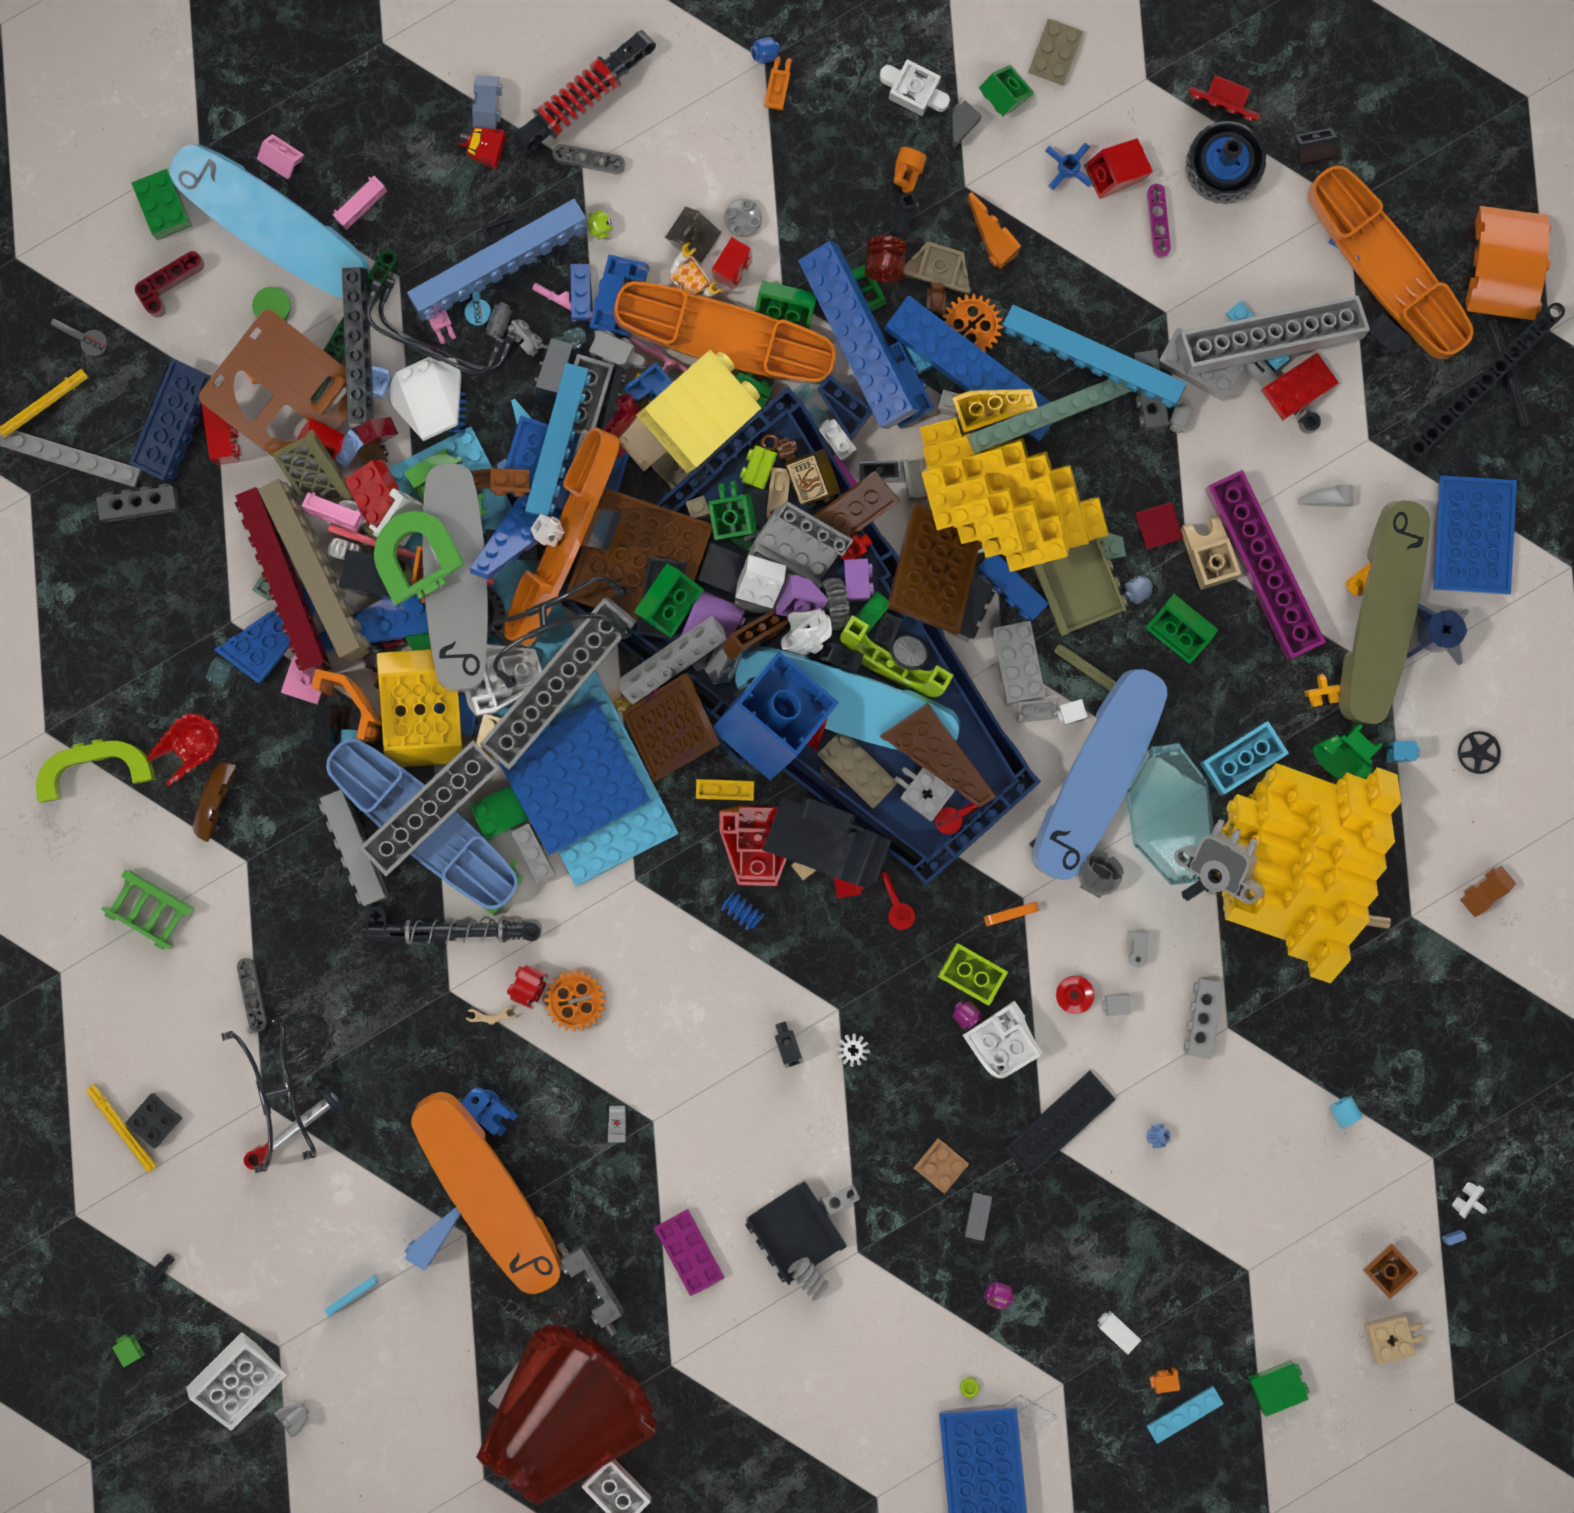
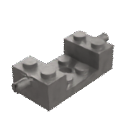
(609, 1308)

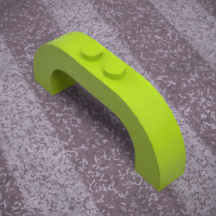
(875, 658)
(50, 773)

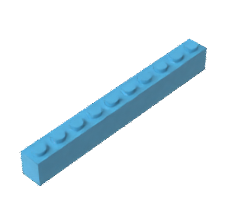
(1094, 356)

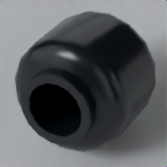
(370, 659)

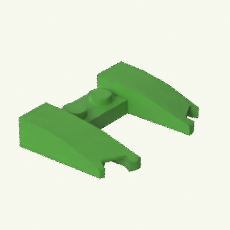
(418, 473)

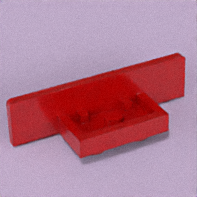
(1227, 94)

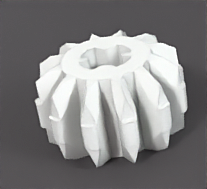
(338, 548)
(857, 1045)

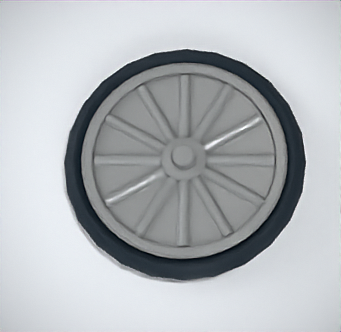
(909, 652)

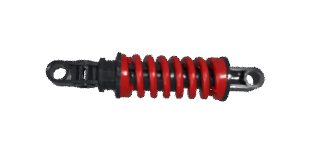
(602, 74)

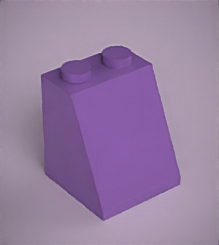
(725, 613)

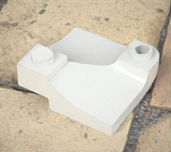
(1003, 1041)

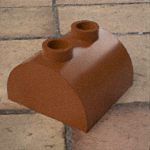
(1390, 1271)

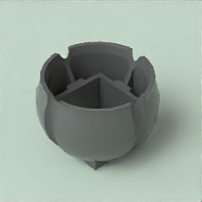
(1100, 874)

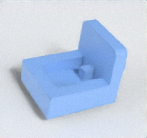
(381, 380)

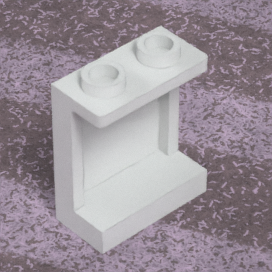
(402, 504)

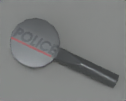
(92, 342)

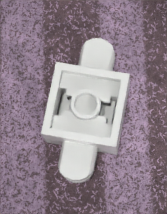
(914, 87)

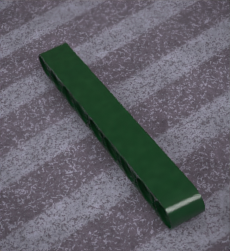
(332, 347)

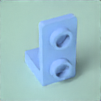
(350, 446)

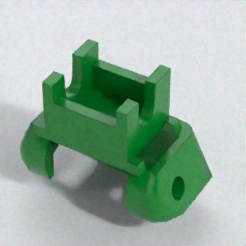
(1346, 754)

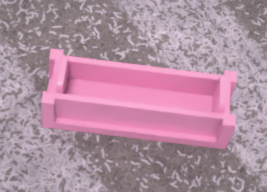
(360, 202)
(332, 512)

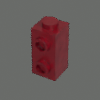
(376, 430)

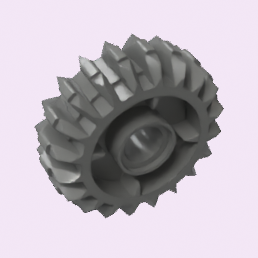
(837, 604)

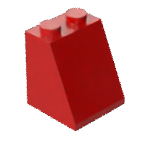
(1118, 167)

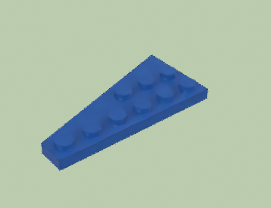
(260, 645)

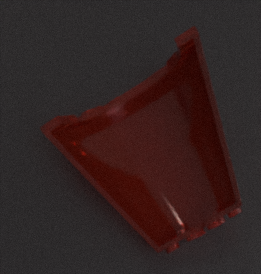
(564, 1415)

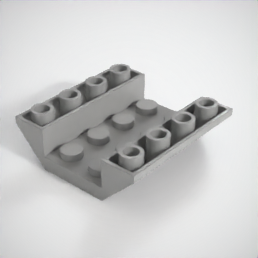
(799, 543)

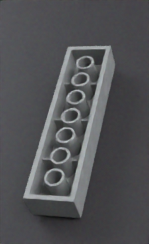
(429, 808)

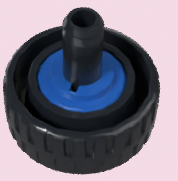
(1225, 162)

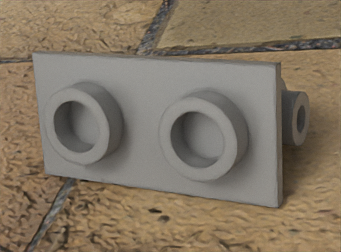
(531, 341)

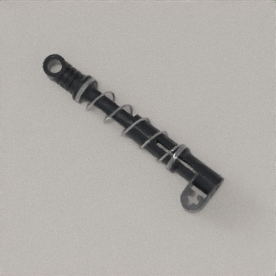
(444, 931)

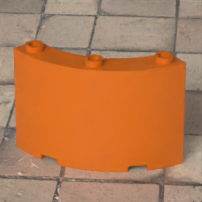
(1509, 263)

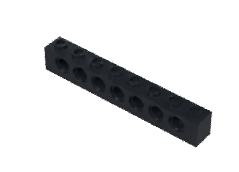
(357, 345)

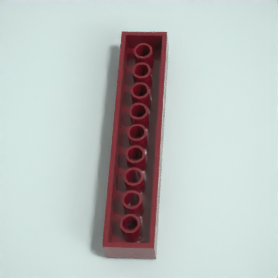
(283, 583)

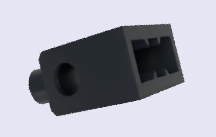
(789, 1053)

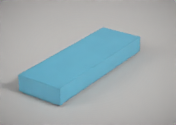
(351, 1295)

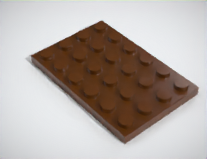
(933, 573)
(671, 728)

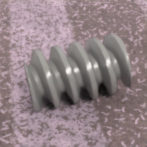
(810, 1277)

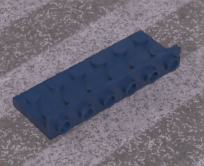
(170, 421)

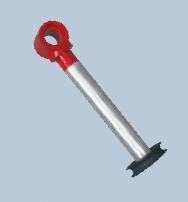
(330, 1101)

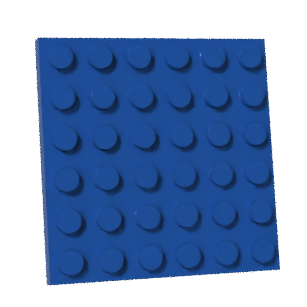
(575, 778)

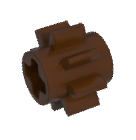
(787, 449)

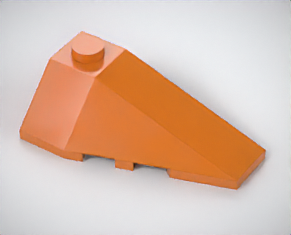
(998, 242)

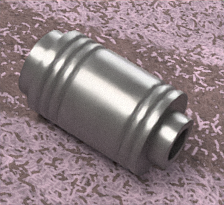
(499, 320)

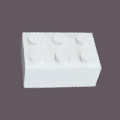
(616, 1490)

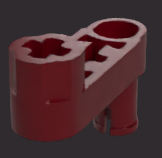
(623, 419)

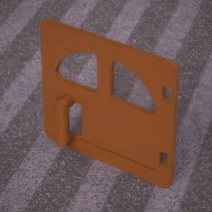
(285, 366)

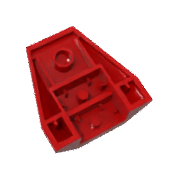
(744, 836)

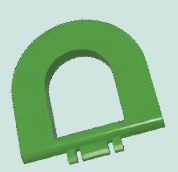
(386, 554)

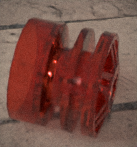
(885, 259)

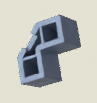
(485, 108)

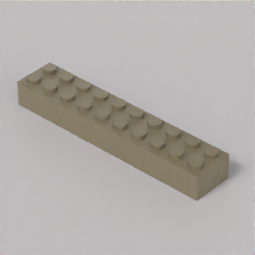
(315, 571)

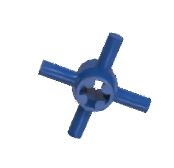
(1067, 159)

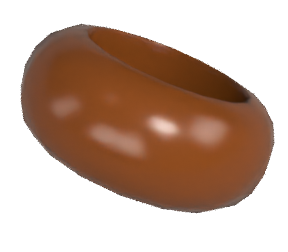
(769, 436)

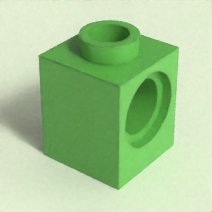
(128, 1350)

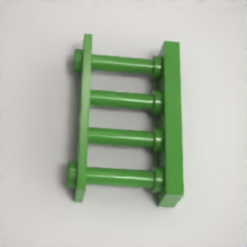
(164, 900)

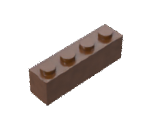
(755, 634)

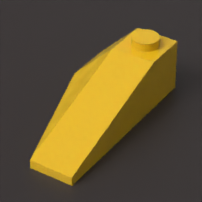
(989, 406)

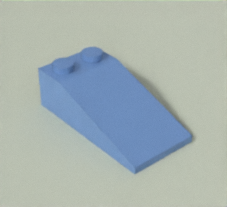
(426, 1246)

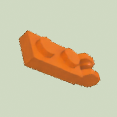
(778, 85)

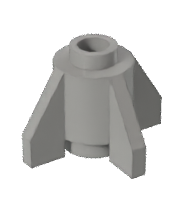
(293, 1418)

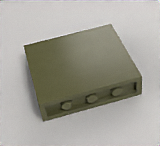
(1081, 587)

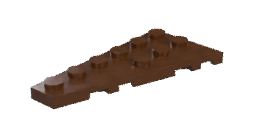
(935, 749)

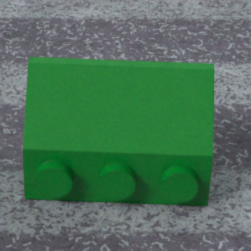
(786, 303)
(668, 600)
(1182, 628)

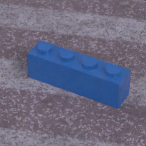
(1012, 586)

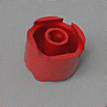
(527, 986)

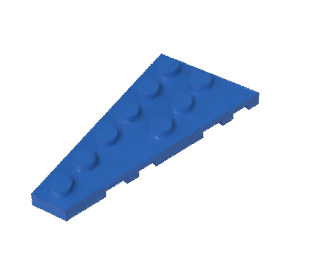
(508, 541)
(388, 622)

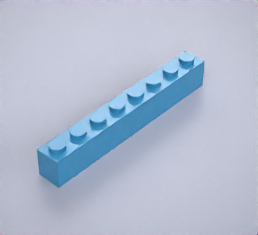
(557, 439)

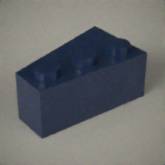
(846, 406)

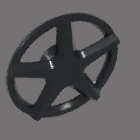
(1479, 752)

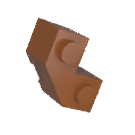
(1487, 891)

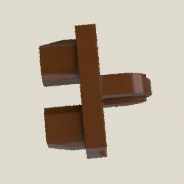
(936, 299)

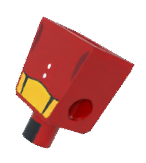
(484, 145)

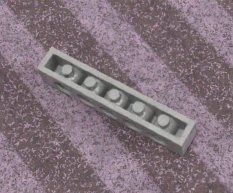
(672, 659)

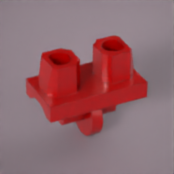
(857, 548)

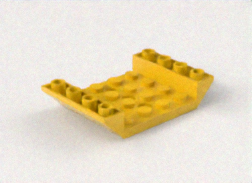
(416, 739)

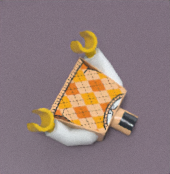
(690, 277)

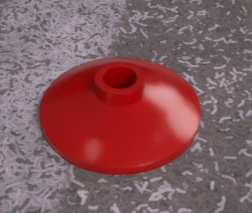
(1082, 1001)

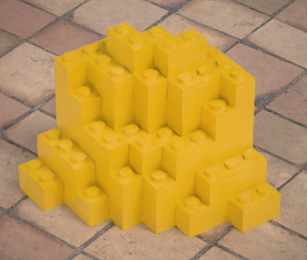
(1006, 498)
(1314, 859)

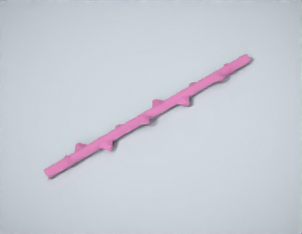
(655, 351)

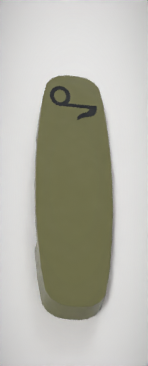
(1386, 612)

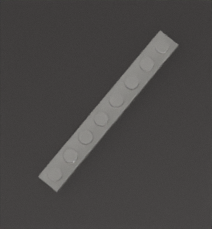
(71, 458)

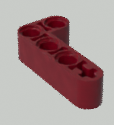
(171, 281)

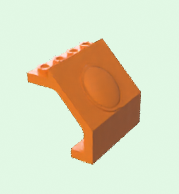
(370, 720)

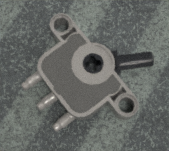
(1223, 856)

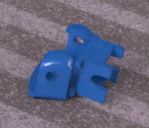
(488, 1116)

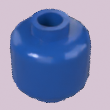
(765, 50)

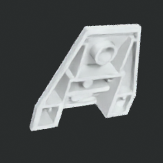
(427, 396)
(493, 693)

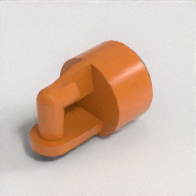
(910, 161)

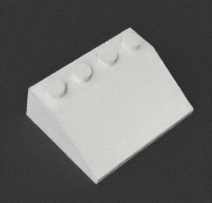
(235, 1382)

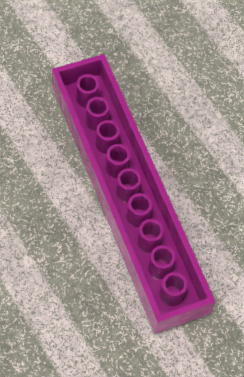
(1265, 565)

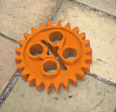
(959, 312)
(579, 1017)

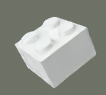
(760, 581)

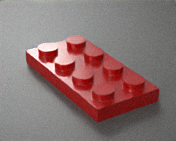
(1299, 386)

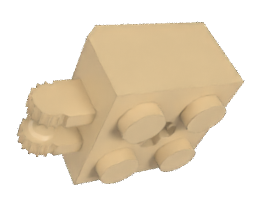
(1402, 1343)

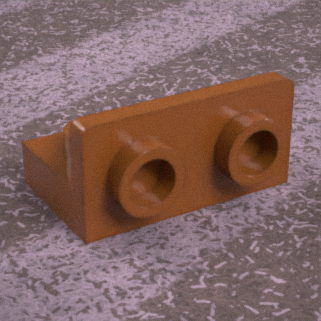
(509, 481)

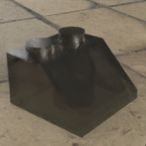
(693, 229)

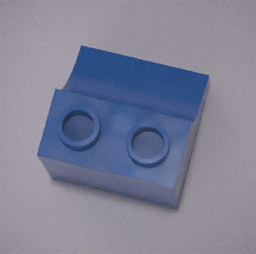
(775, 716)

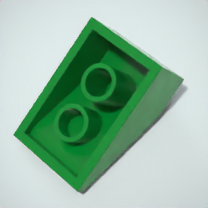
(498, 813)

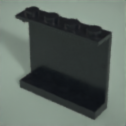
(794, 1229)

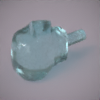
(574, 336)

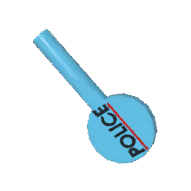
(478, 310)

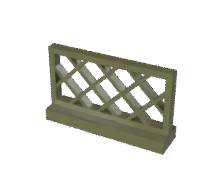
(325, 462)

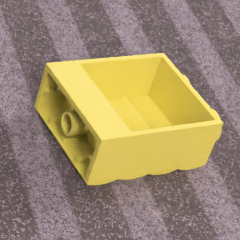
(700, 410)

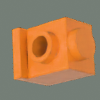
(1165, 1381)

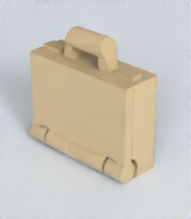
(641, 444)

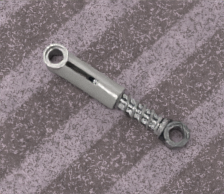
(1264, 375)

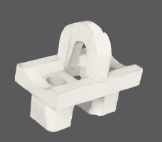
(1474, 1193)

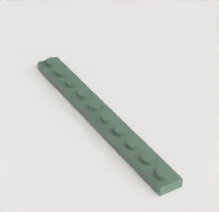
(1045, 415)

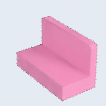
(279, 156)

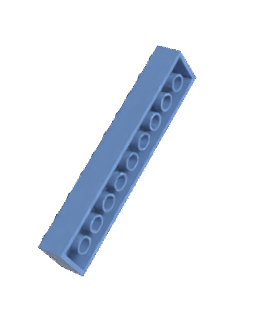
(497, 260)

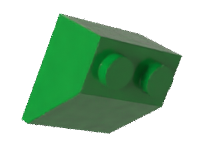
(1005, 90)

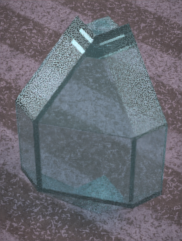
(1169, 809)

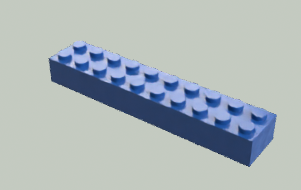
(859, 335)
(954, 354)

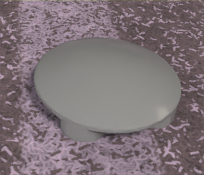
(742, 217)

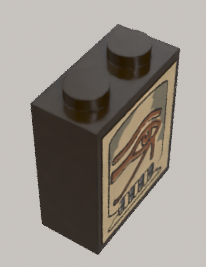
(812, 478)

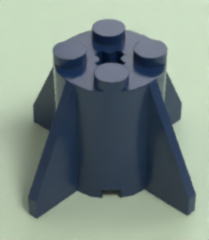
(1441, 632)

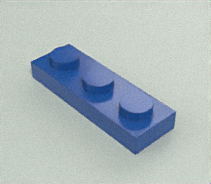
(580, 291)

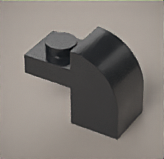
(840, 657)

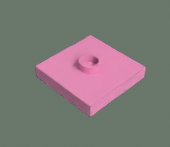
(299, 685)

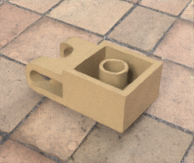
(1210, 548)

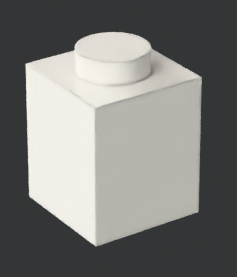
(1071, 712)

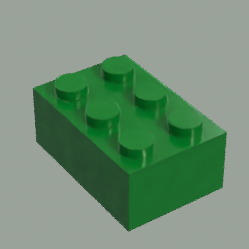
(161, 204)

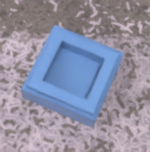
(1454, 1237)

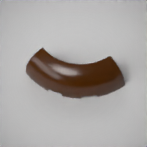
(210, 800)

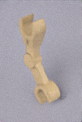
(490, 1019)

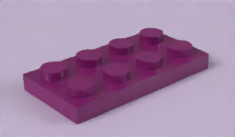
(689, 1252)

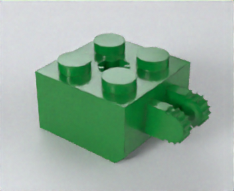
(724, 507)

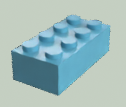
(1244, 758)

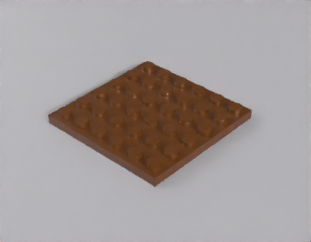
(641, 533)

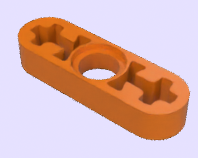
(1011, 913)

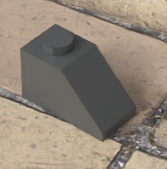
(963, 121)

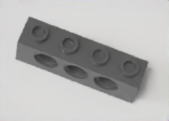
(1160, 418)
(167, 504)

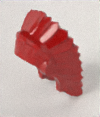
(191, 739)

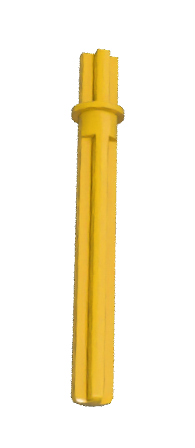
(43, 402)
(120, 1127)

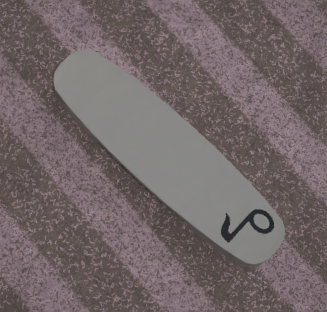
(460, 608)

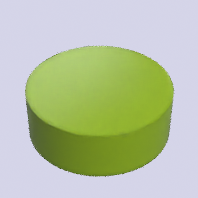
(969, 1387)

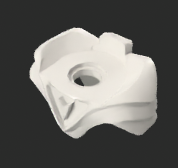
(803, 639)

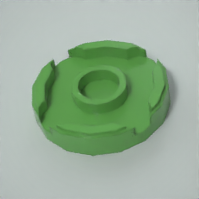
(272, 299)

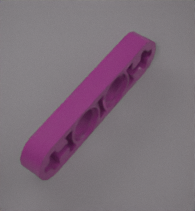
(1158, 220)

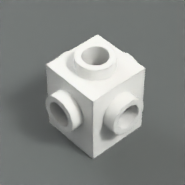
(547, 530)

